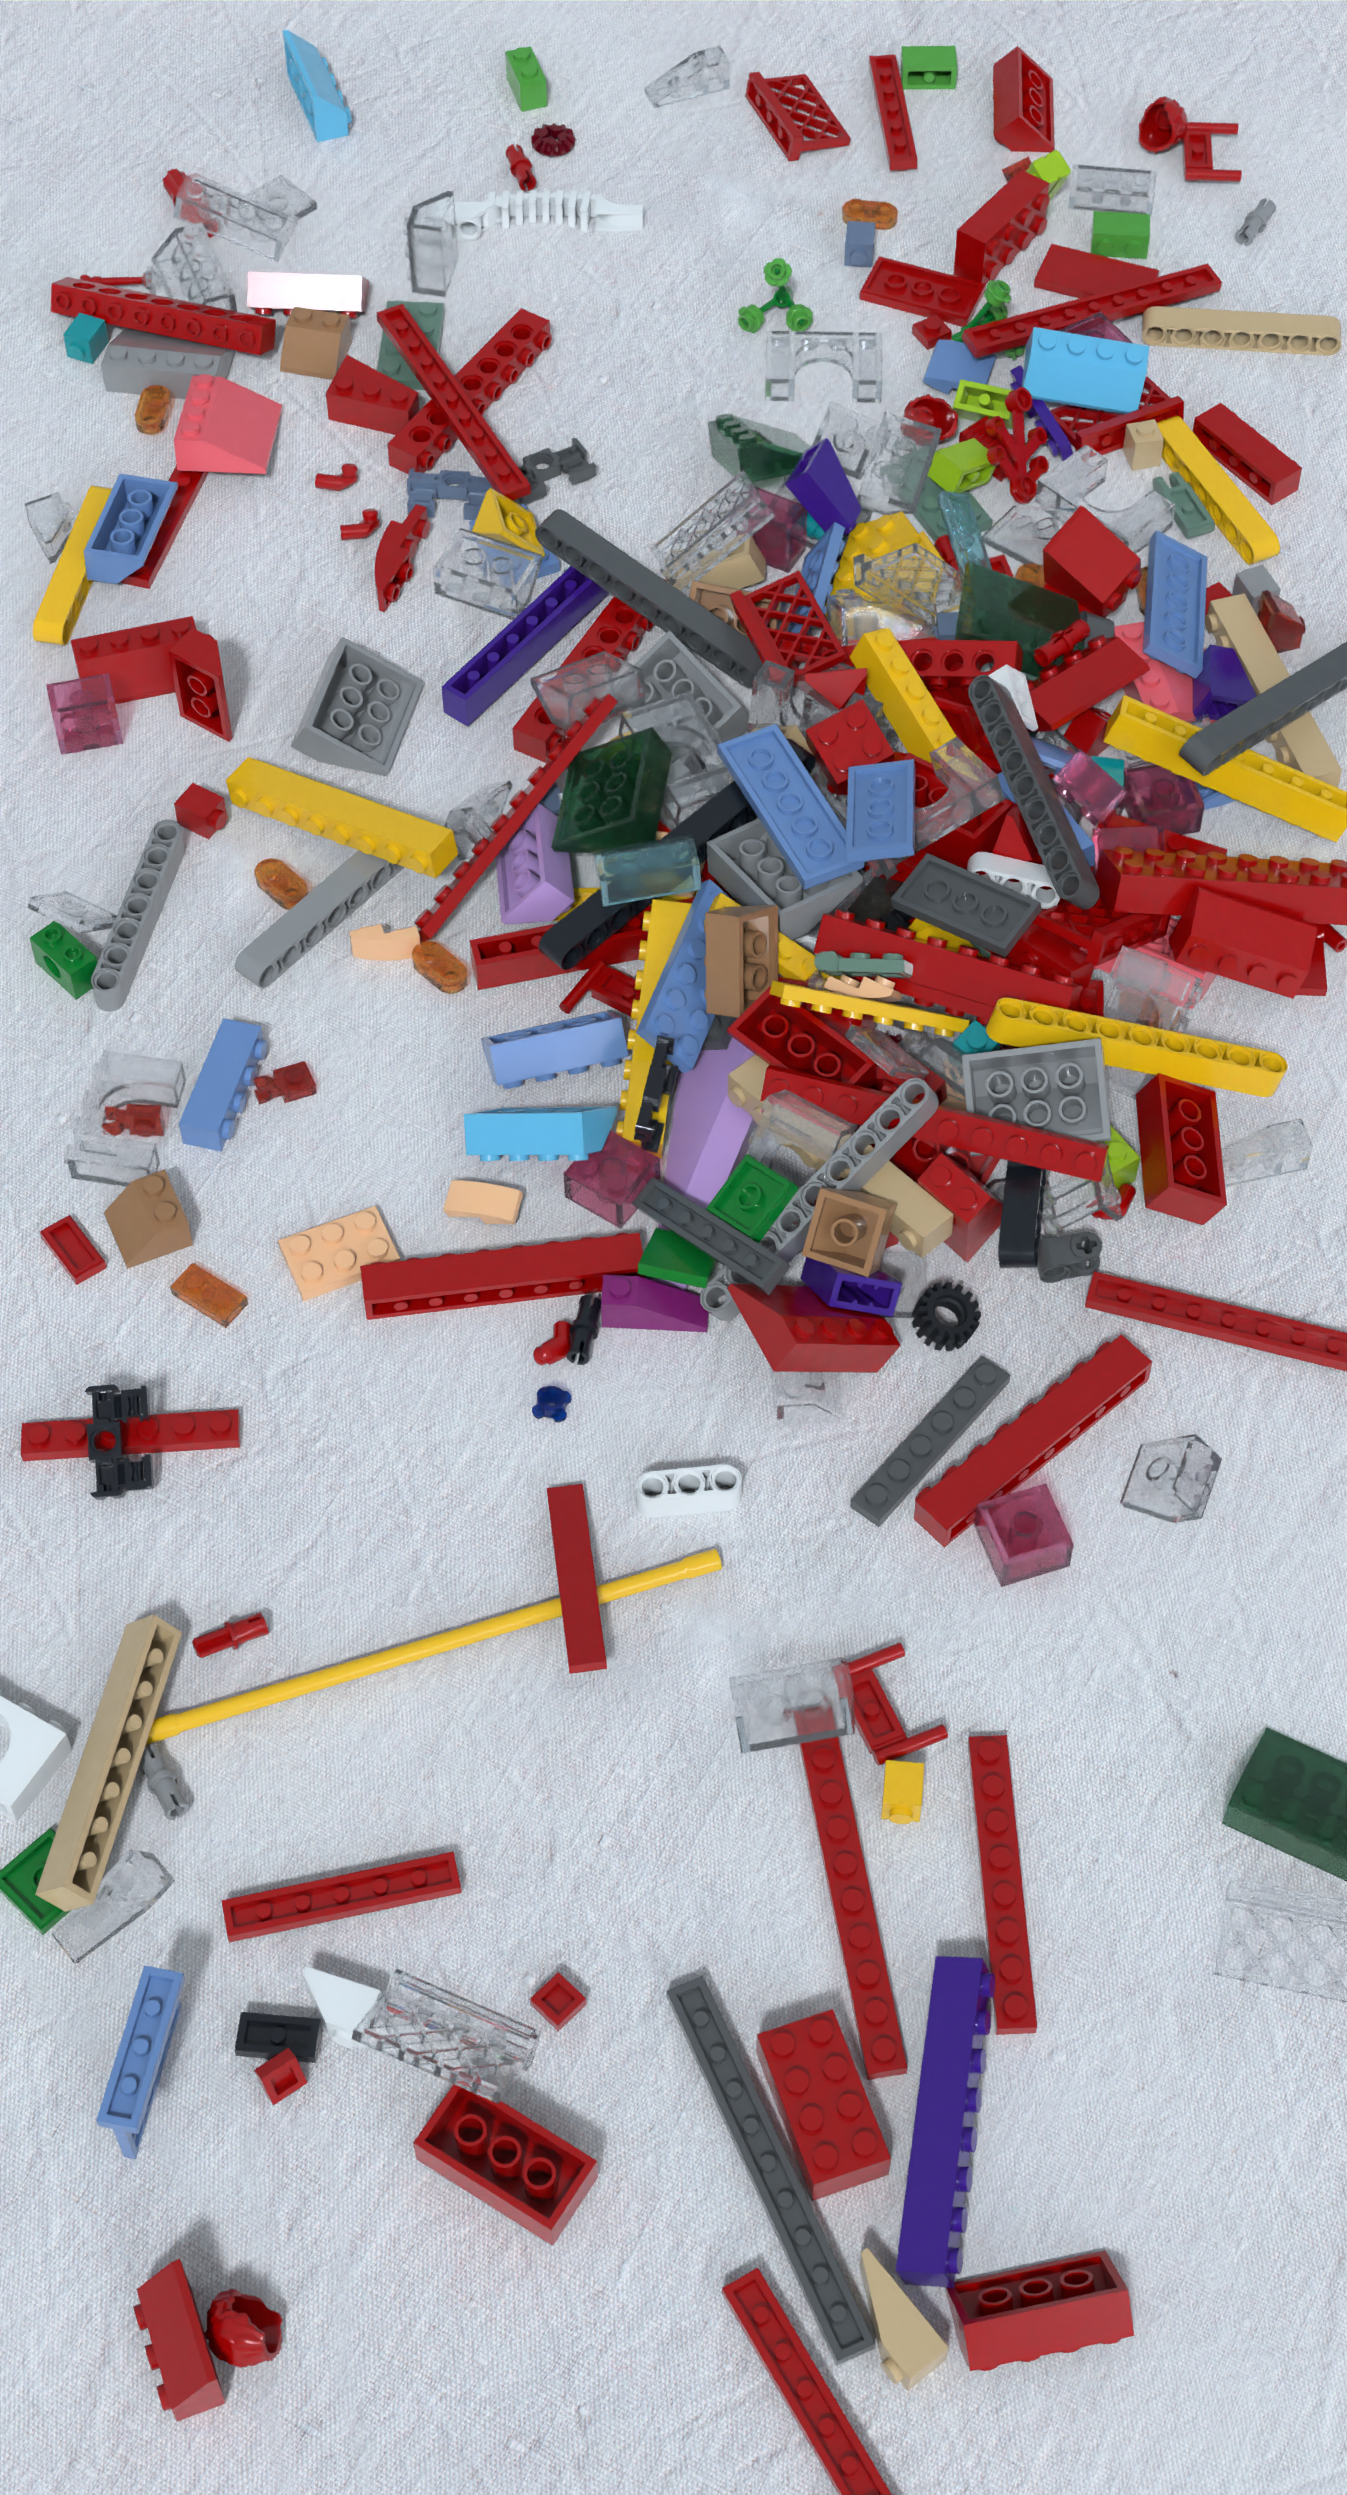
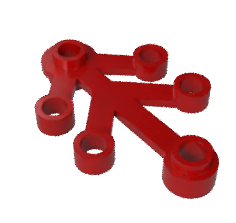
(1022, 483)

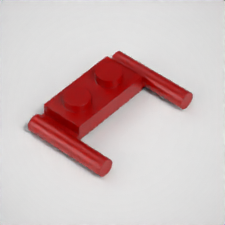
(1198, 152)
(973, 729)
(605, 986)
(876, 1717)

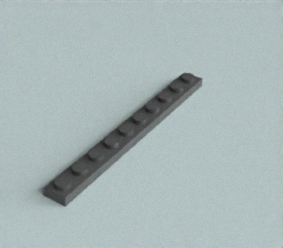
(771, 2172)

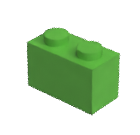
(928, 67)
(526, 78)
(1120, 234)

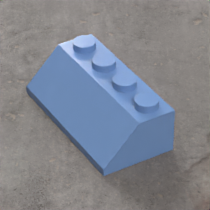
(127, 527)
(555, 1048)

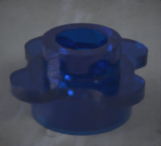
(549, 1395)

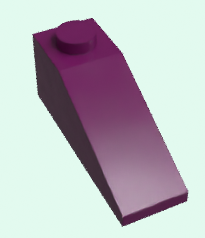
(649, 1305)

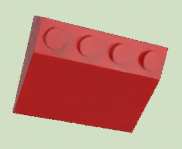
(809, 1336)

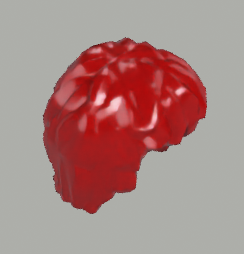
(1162, 125)
(933, 412)
(243, 2329)

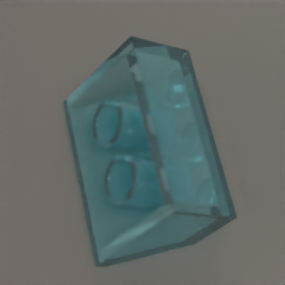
(647, 870)

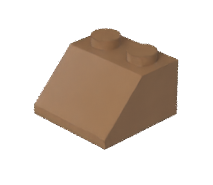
(315, 343)
(148, 1220)
(849, 1230)

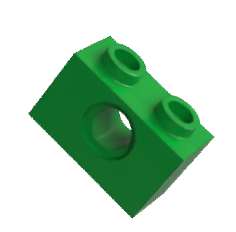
(64, 958)

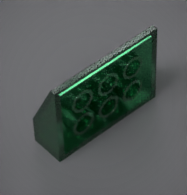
(754, 447)
(1012, 610)
(613, 794)
(1294, 1802)

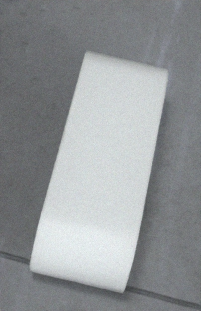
(1030, 876)
(675, 1502)

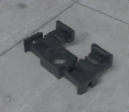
(659, 1082)
(106, 1411)

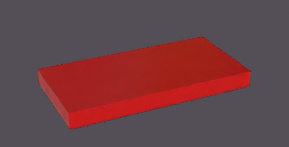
(1085, 273)
(922, 291)

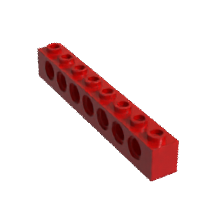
(164, 315)
(483, 381)
(614, 631)
(942, 655)

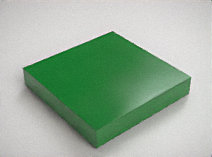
(752, 1198)
(675, 1260)
(20, 1882)

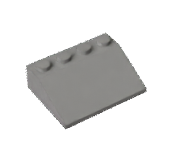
(147, 359)
(675, 670)
(357, 711)
(757, 874)
(1043, 1088)

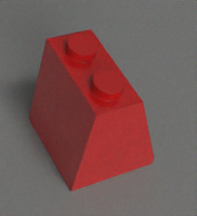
(1090, 564)
(974, 1205)

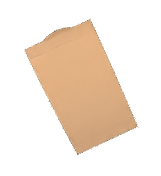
(373, 944)
(877, 990)
(487, 1201)

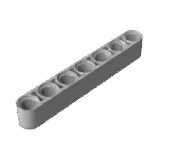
(138, 915)
(314, 918)

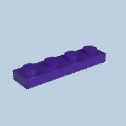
(1057, 440)

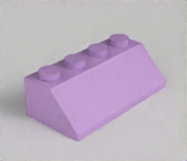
(531, 876)

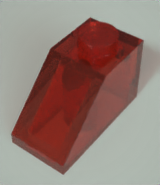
(1280, 622)

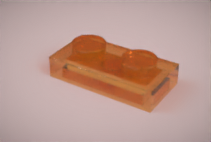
(209, 1295)

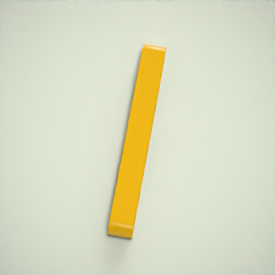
(1141, 1047)

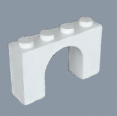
(32, 1756)

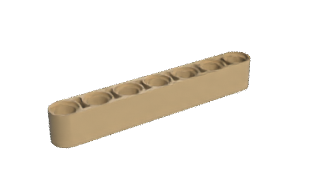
(1241, 330)

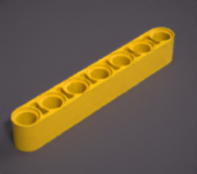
(1218, 493)
(69, 582)

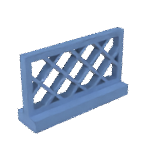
(141, 2057)

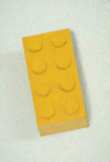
(874, 540)

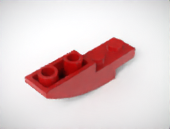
(395, 553)

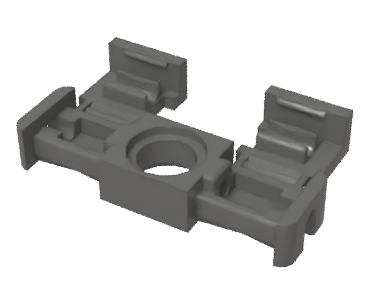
(568, 460)

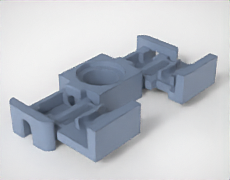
(425, 487)

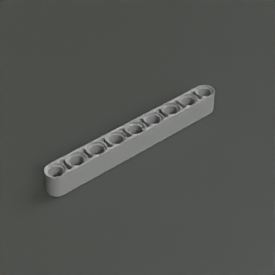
(846, 1157)

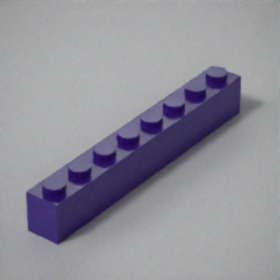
(520, 645)
(944, 2123)

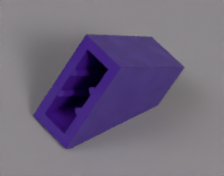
(824, 488)
(1221, 684)
(851, 1290)

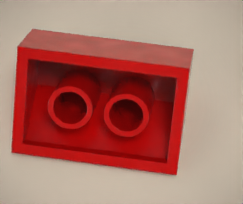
(200, 683)
(178, 2343)

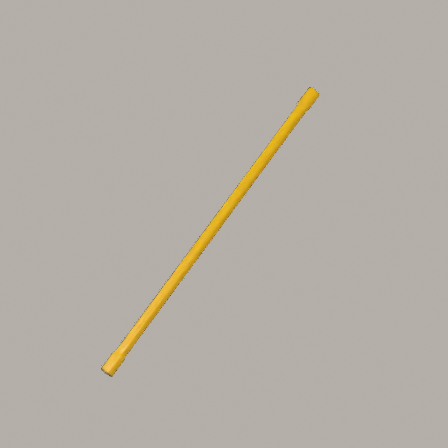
(173, 1724)

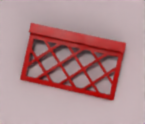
(779, 118)
(1110, 433)
(761, 636)
(1106, 928)

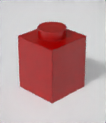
(201, 811)

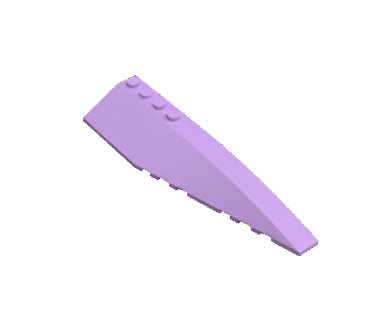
(706, 1130)

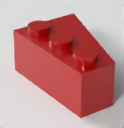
(370, 398)

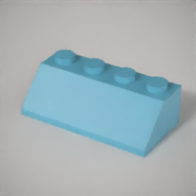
(315, 89)
(1084, 370)
(538, 1132)

